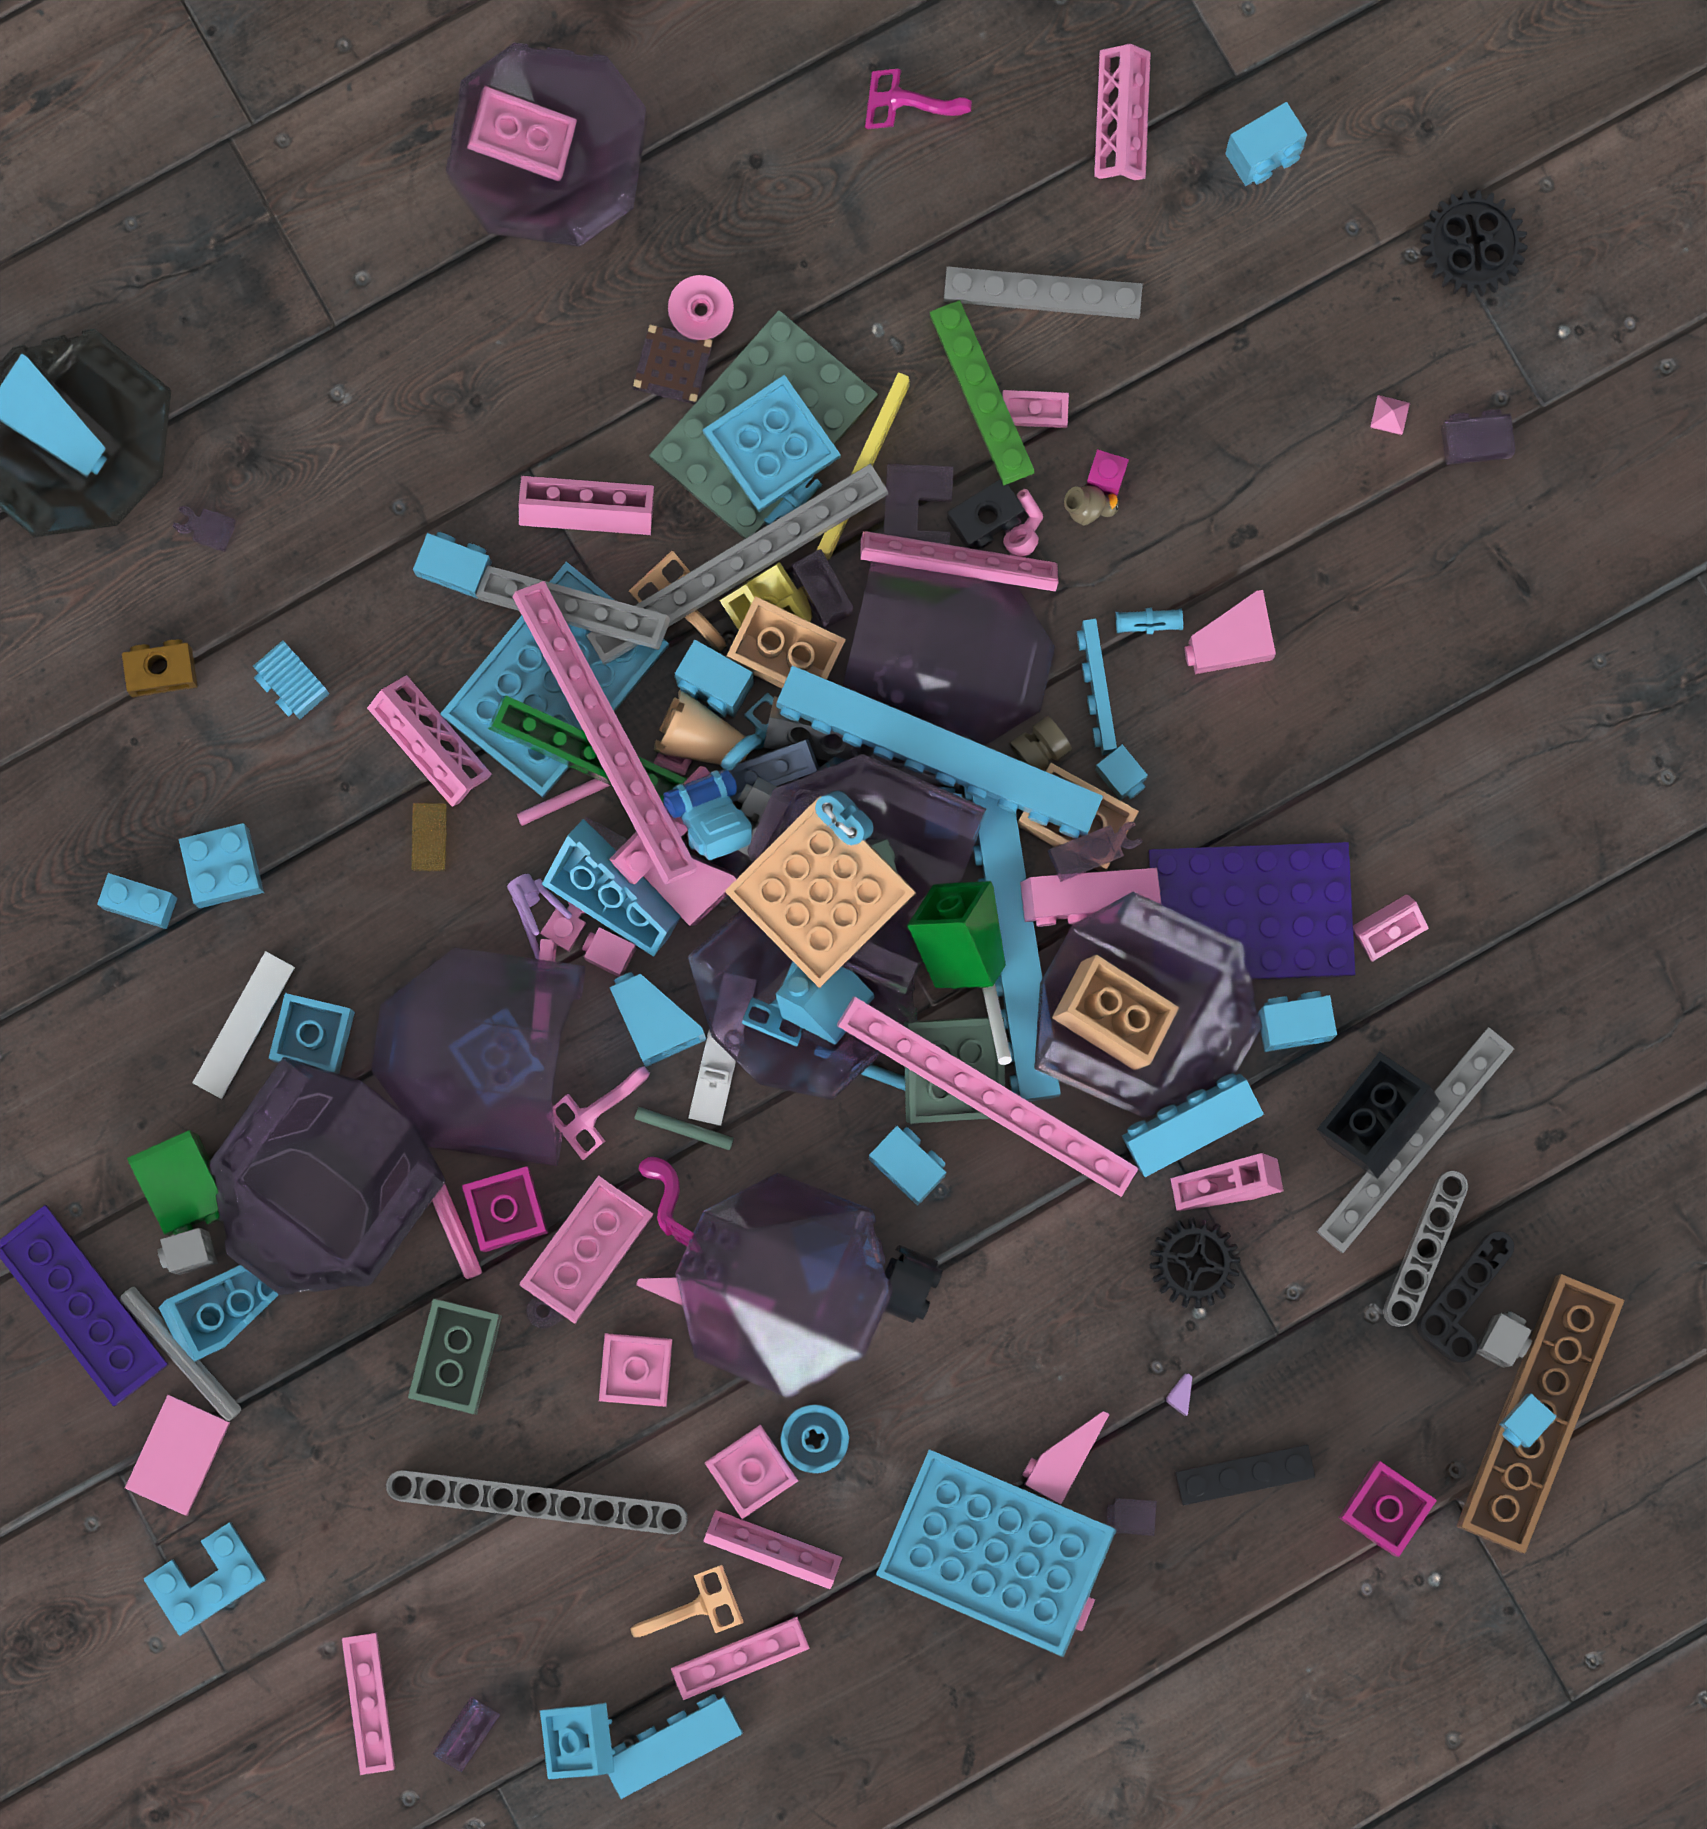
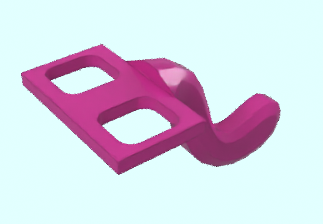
(898, 97)
(661, 1170)

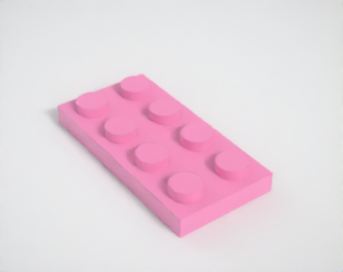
(586, 1249)

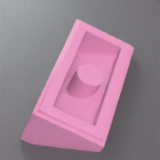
(1390, 927)

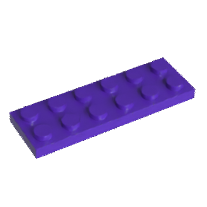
(80, 1306)

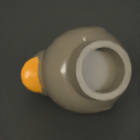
(1088, 503)

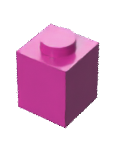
(1107, 472)

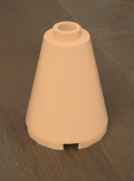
(696, 732)

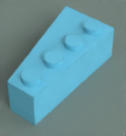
(597, 887)

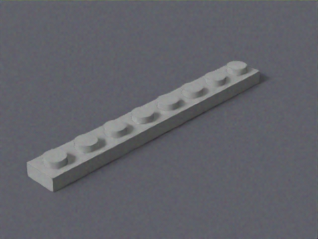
(1454, 1095)

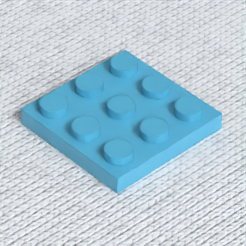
(771, 443)

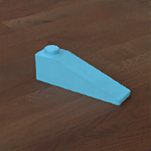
(215, 1311)

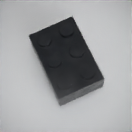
(1378, 1115)

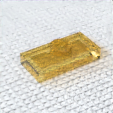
(429, 837)

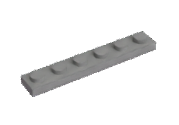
(1043, 292)
(580, 608)

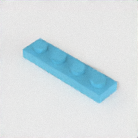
(1094, 673)

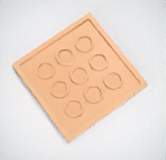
(819, 895)

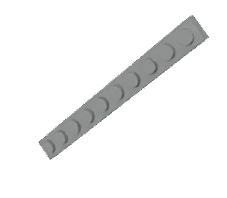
(754, 554)

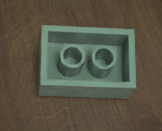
(455, 1356)

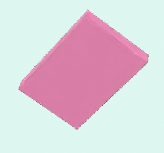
(521, 133)
(177, 1455)

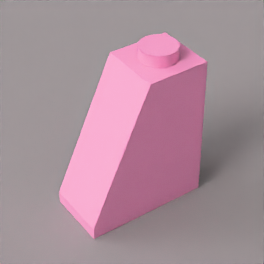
(1234, 638)
(696, 893)

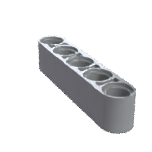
(1437, 1236)

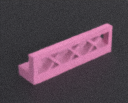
(1129, 110)
(424, 743)

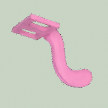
(586, 1117)

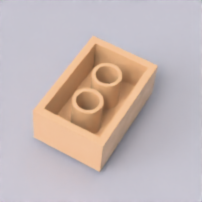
(1110, 812)
(1115, 1012)

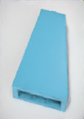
(43, 416)

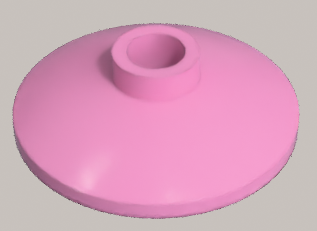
(696, 292)

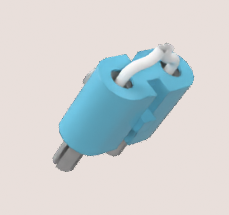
(844, 818)

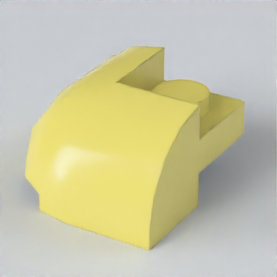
(771, 586)

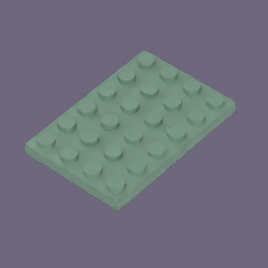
(779, 349)

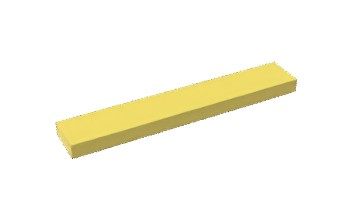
(871, 450)

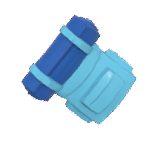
(709, 814)

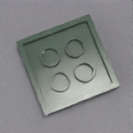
(966, 1040)

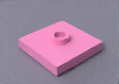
(635, 1370)
(751, 1471)

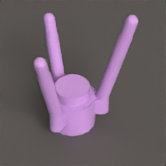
(524, 895)

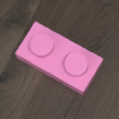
(1037, 408)

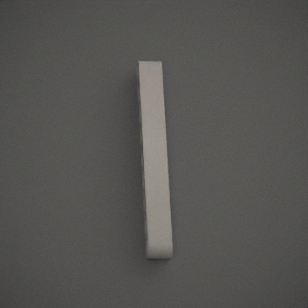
(520, 1505)

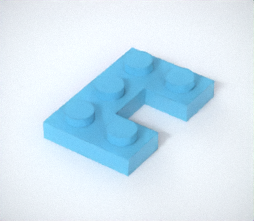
(190, 1605)

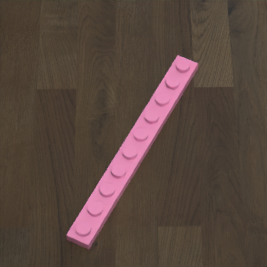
(604, 732)
(987, 1096)

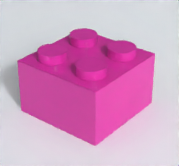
(505, 1209)
(1387, 1508)

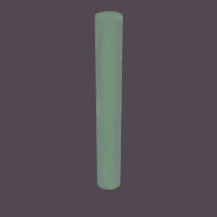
(684, 1128)

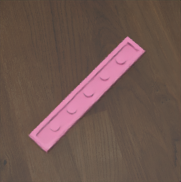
(959, 561)

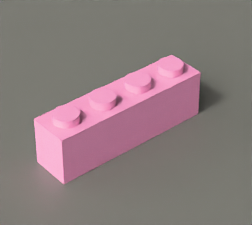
(586, 505)
(1074, 899)

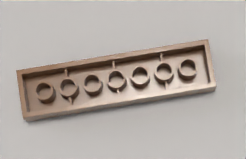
(1559, 1373)

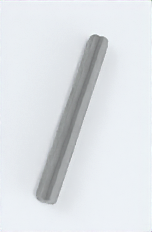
(195, 1371)

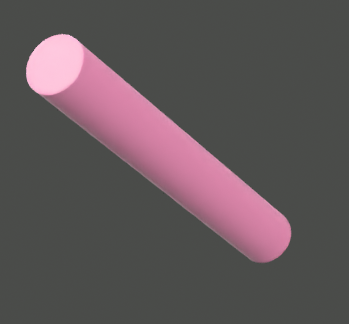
(561, 801)

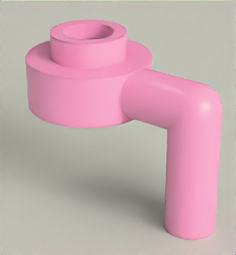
(1022, 539)

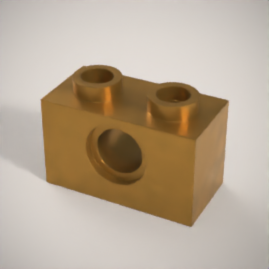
(178, 675)

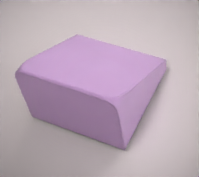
(1180, 1394)

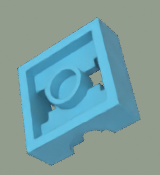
(567, 1741)

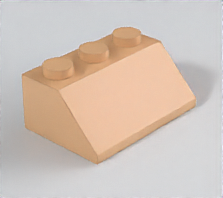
(777, 639)

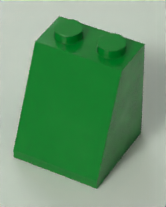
(959, 935)
(177, 1182)

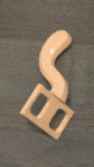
(695, 618)
(703, 1604)

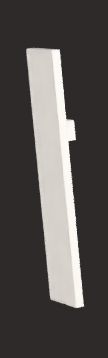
(243, 1025)
(712, 1084)

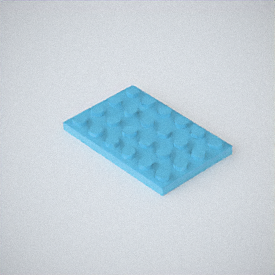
(522, 673)
(996, 1552)

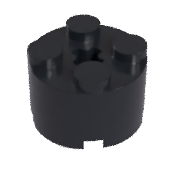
(911, 1281)

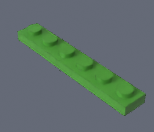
(981, 392)

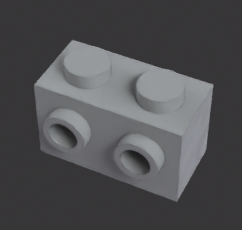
(1504, 1339)

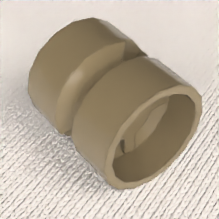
(1041, 745)

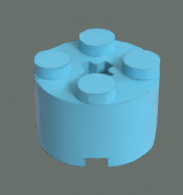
(797, 1430)

